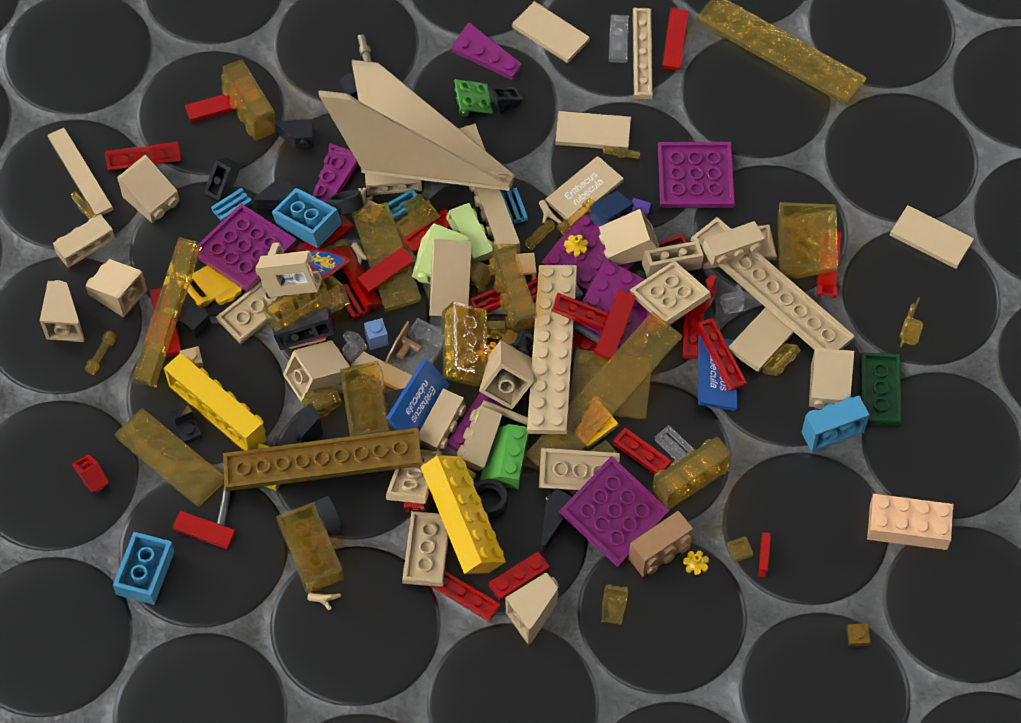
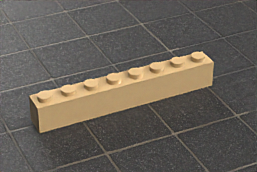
(492, 206)

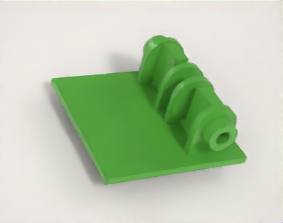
(472, 97)

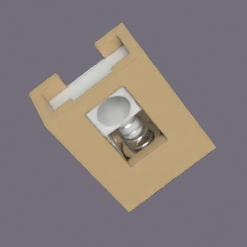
(287, 272)

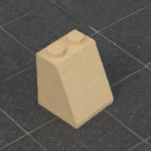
(148, 189)
(628, 238)
(117, 286)
(59, 314)
(314, 368)
(507, 375)
(830, 376)
(532, 605)

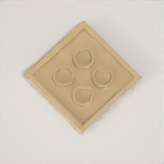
(670, 292)

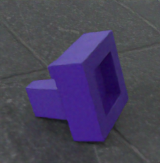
(645, 206)

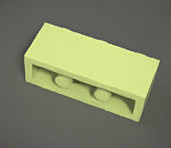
(465, 221)

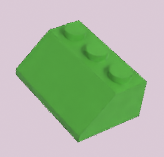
(507, 456)

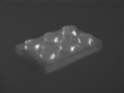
(425, 335)

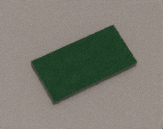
(881, 387)

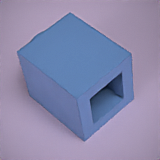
(376, 334)

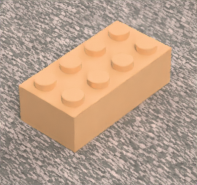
(910, 521)

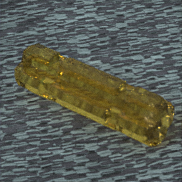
(539, 234)

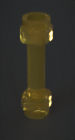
(565, 225)
(93, 365)

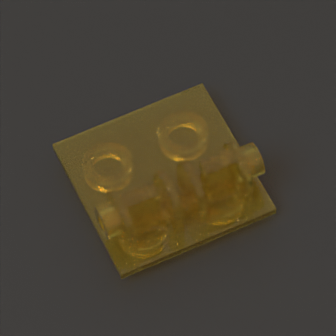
(911, 327)

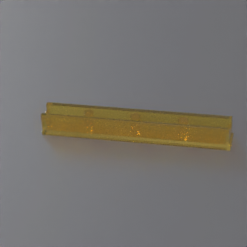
(166, 312)

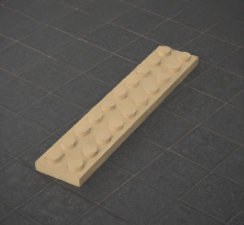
(781, 296)
(551, 353)

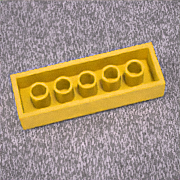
(215, 403)
(463, 514)

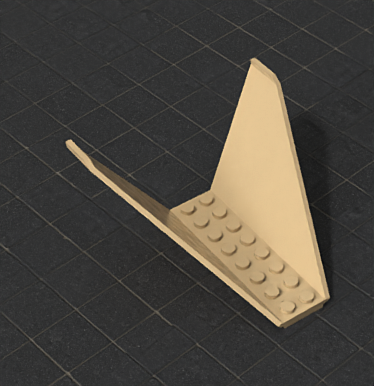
(405, 137)

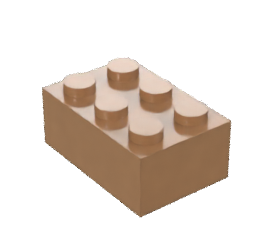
(660, 544)

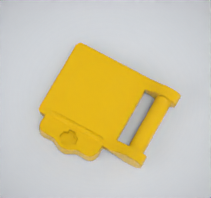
(214, 286)

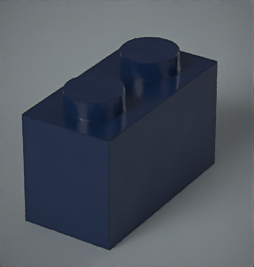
(610, 209)

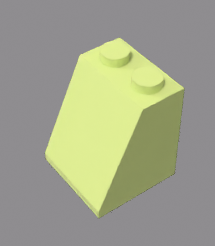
(423, 264)

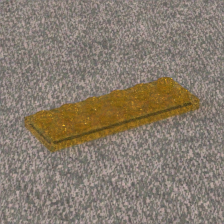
(379, 241)
(170, 457)

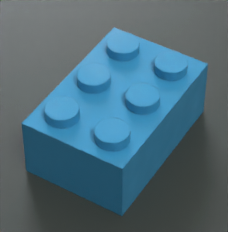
(306, 217)
(835, 423)
(143, 568)

